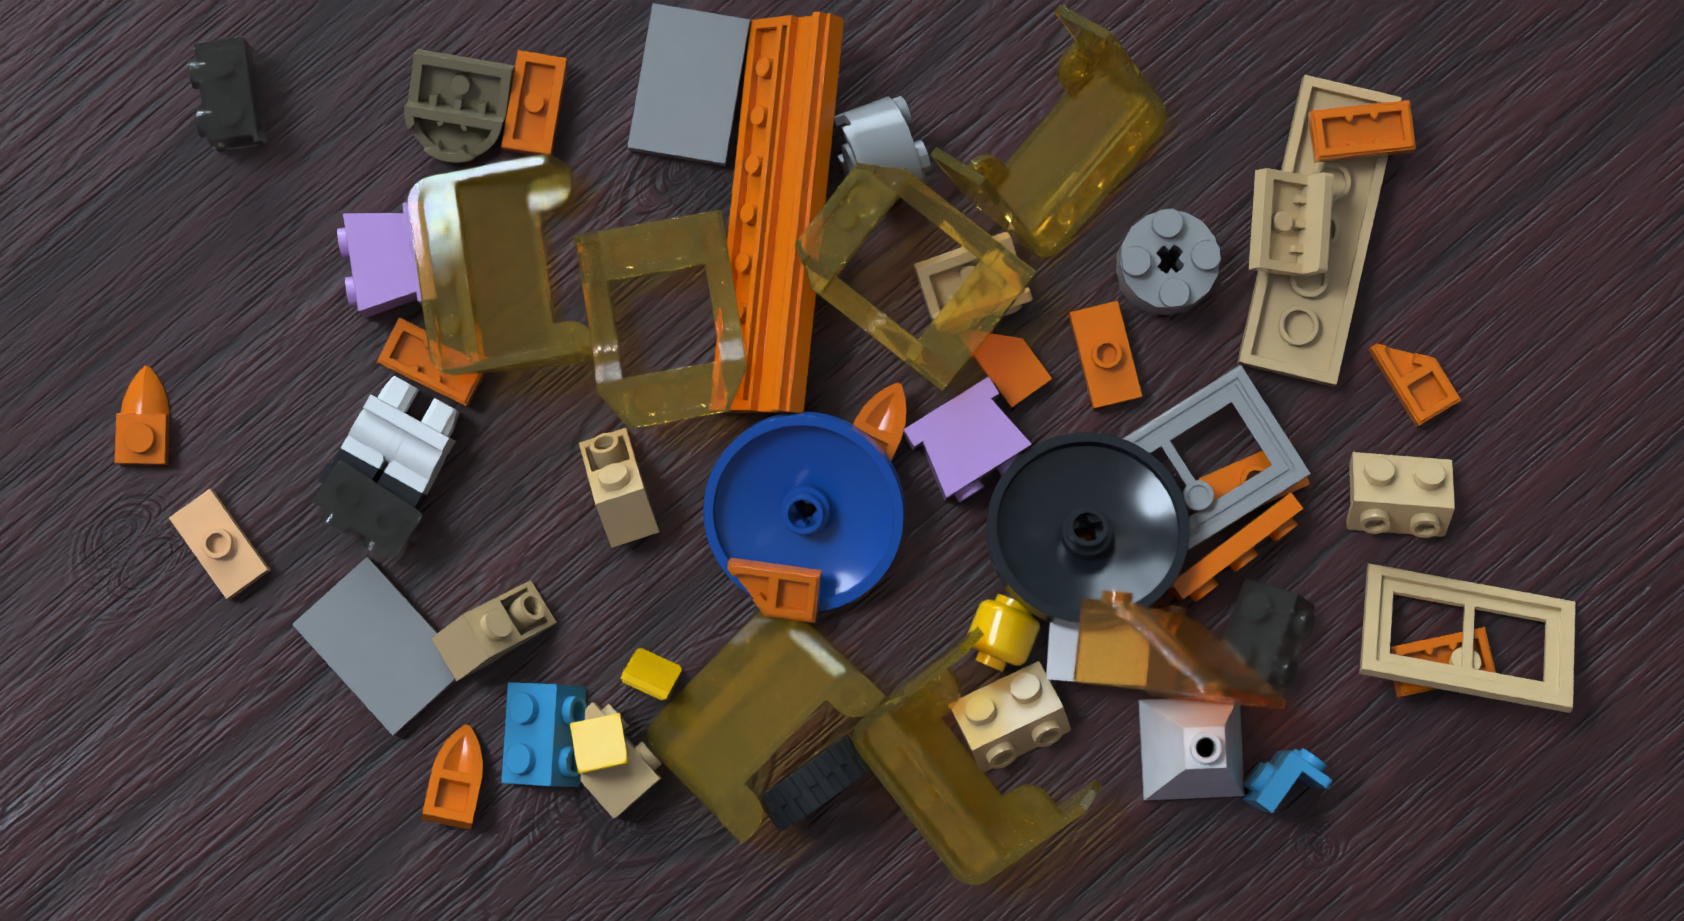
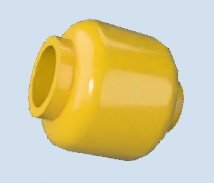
(1007, 632)

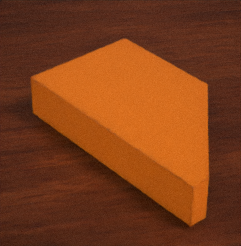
(1416, 382)

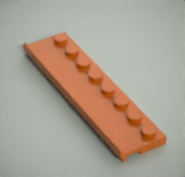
(777, 196)

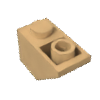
(618, 487)
(493, 630)
(623, 784)

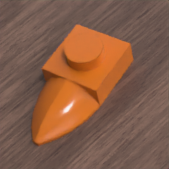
(884, 418)
(143, 422)
(455, 781)

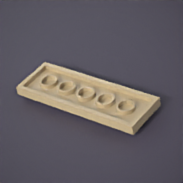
(1304, 322)

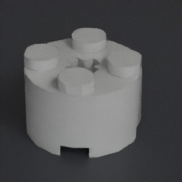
(880, 137)
(1195, 256)

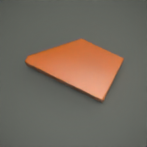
(1011, 367)
(780, 588)

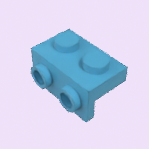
(540, 735)
(1272, 780)

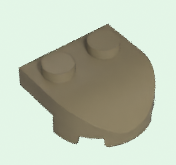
(457, 104)

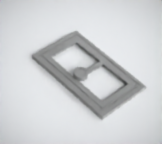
(1284, 472)

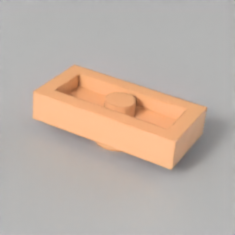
(219, 544)

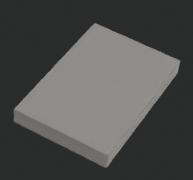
(688, 84)
(377, 645)

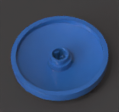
(814, 458)

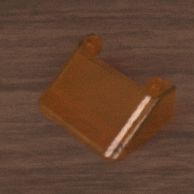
(1163, 655)

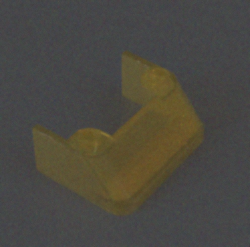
(1076, 149)
(942, 785)

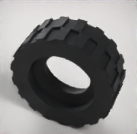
(813, 783)

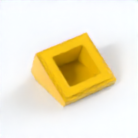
(651, 674)
(599, 743)

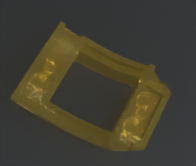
(652, 250)
(966, 317)

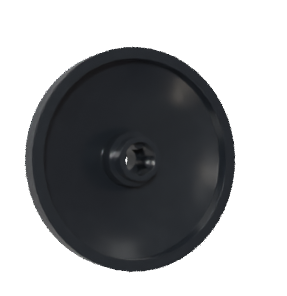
(1095, 489)

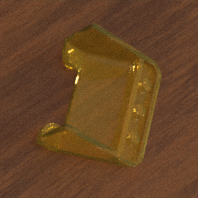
(488, 268)
(748, 707)

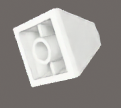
(1169, 749)

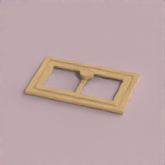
(1463, 670)

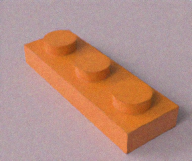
(1237, 549)

